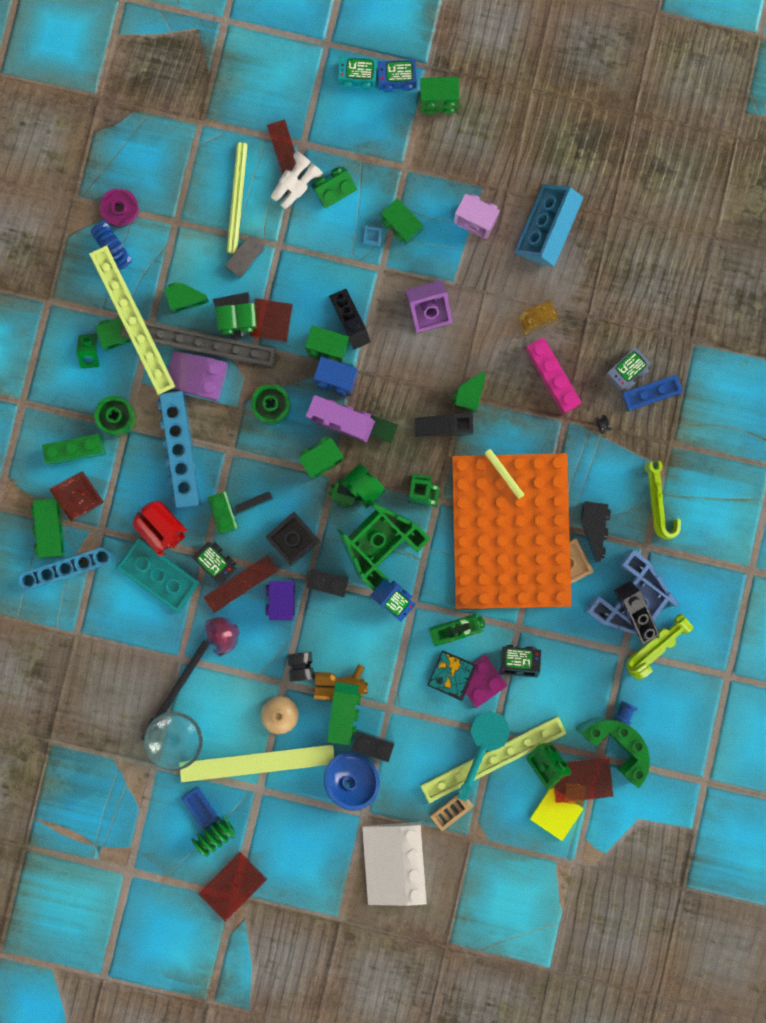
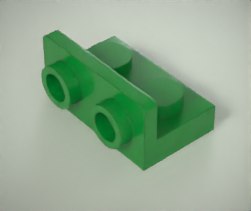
(548, 764)

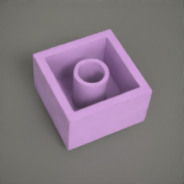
(476, 215)

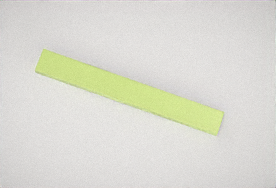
(132, 319)
(495, 759)
(258, 763)

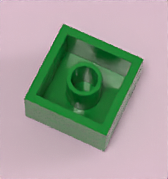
(439, 95)
(326, 344)
(321, 458)

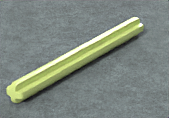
(236, 201)

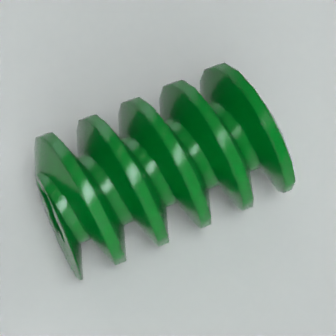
(214, 837)

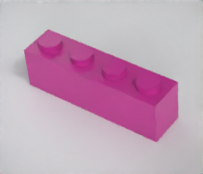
(553, 376)

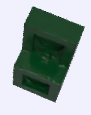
(383, 429)

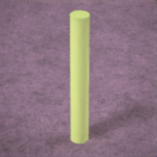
(505, 475)

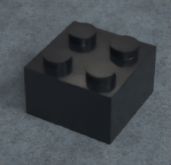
(292, 539)

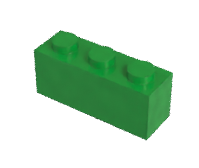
(74, 449)
(47, 528)
(344, 713)

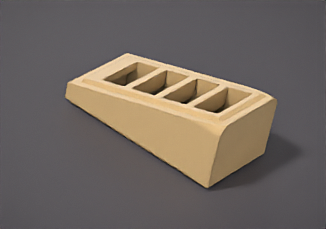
(438, 821)

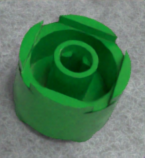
(260, 407)
(105, 412)
(363, 485)

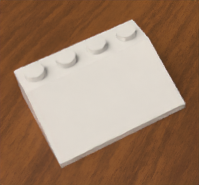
(394, 864)

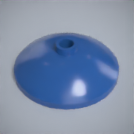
(359, 774)

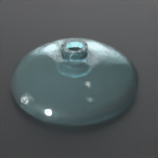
(159, 741)

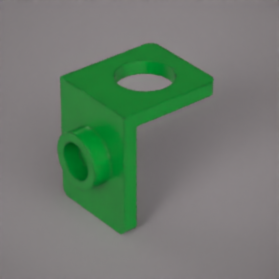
(87, 347)

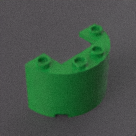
(638, 763)

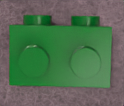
(334, 186)

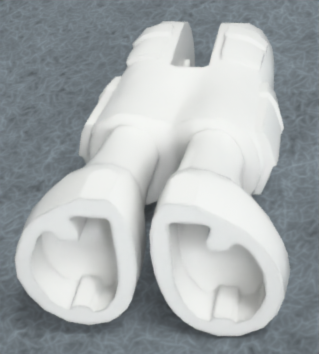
(291, 184)

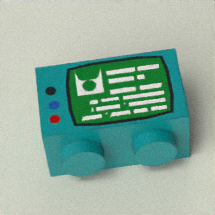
(357, 72)

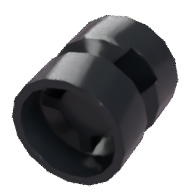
(300, 666)

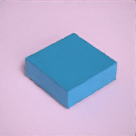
(372, 236)

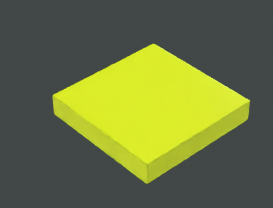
(555, 817)

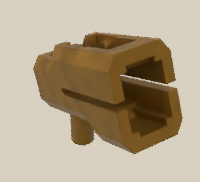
(329, 679)

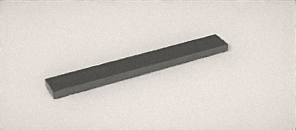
(209, 344)

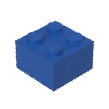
(335, 377)

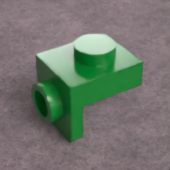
(343, 500)

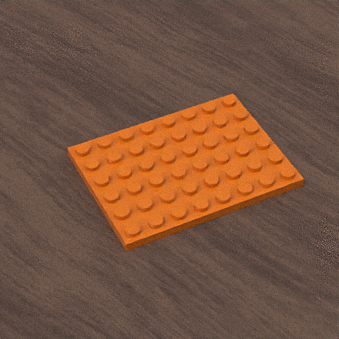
(506, 546)

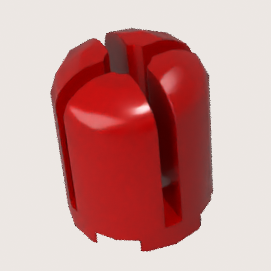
(158, 527)

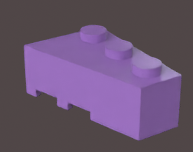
(340, 418)

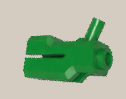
(457, 629)

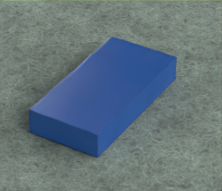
(200, 808)

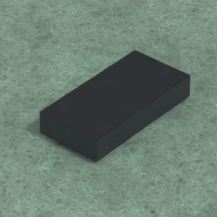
(254, 502)

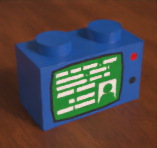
(397, 75)
(392, 599)

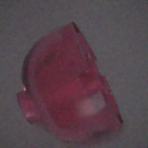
(222, 635)

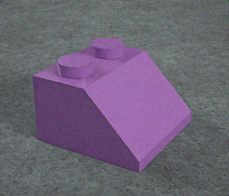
(429, 306)

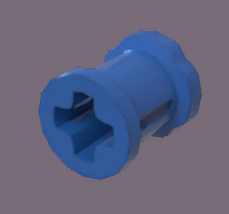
(625, 713)

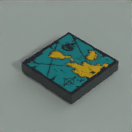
(452, 675)

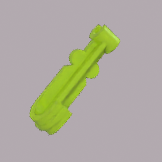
(657, 502)
(639, 663)

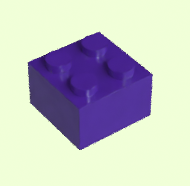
(281, 600)

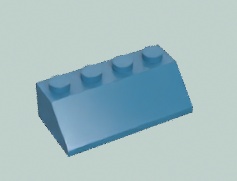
(549, 224)

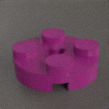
(120, 197)

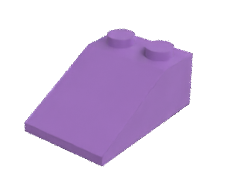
(198, 375)

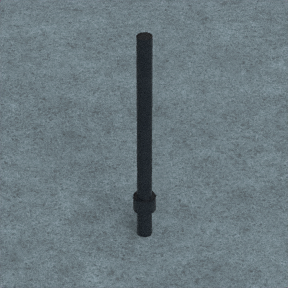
(181, 681)

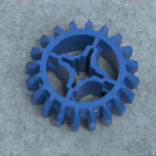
(105, 236)

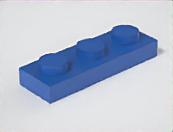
(652, 393)

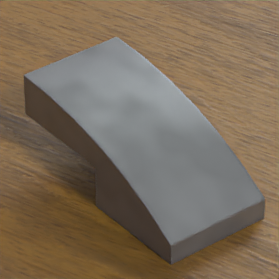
(244, 257)

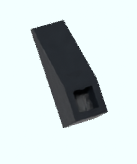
(350, 319)
(444, 425)
(594, 523)
(636, 611)

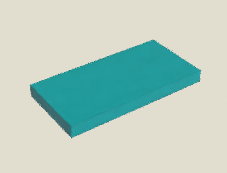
(158, 575)

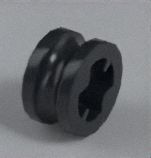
(603, 424)

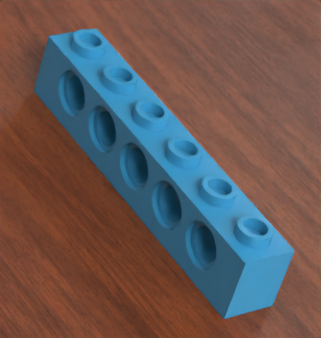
(165, 404)

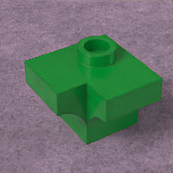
(422, 491)

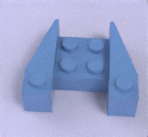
(646, 580)

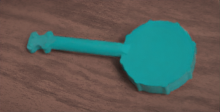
(489, 733)

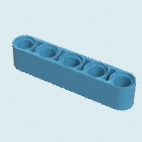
(56, 568)

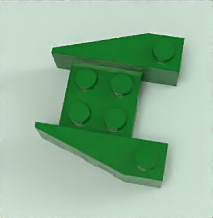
(378, 539)

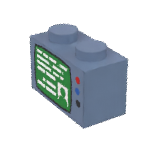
(626, 370)

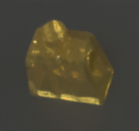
(539, 317)

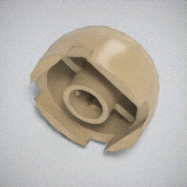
(279, 715)

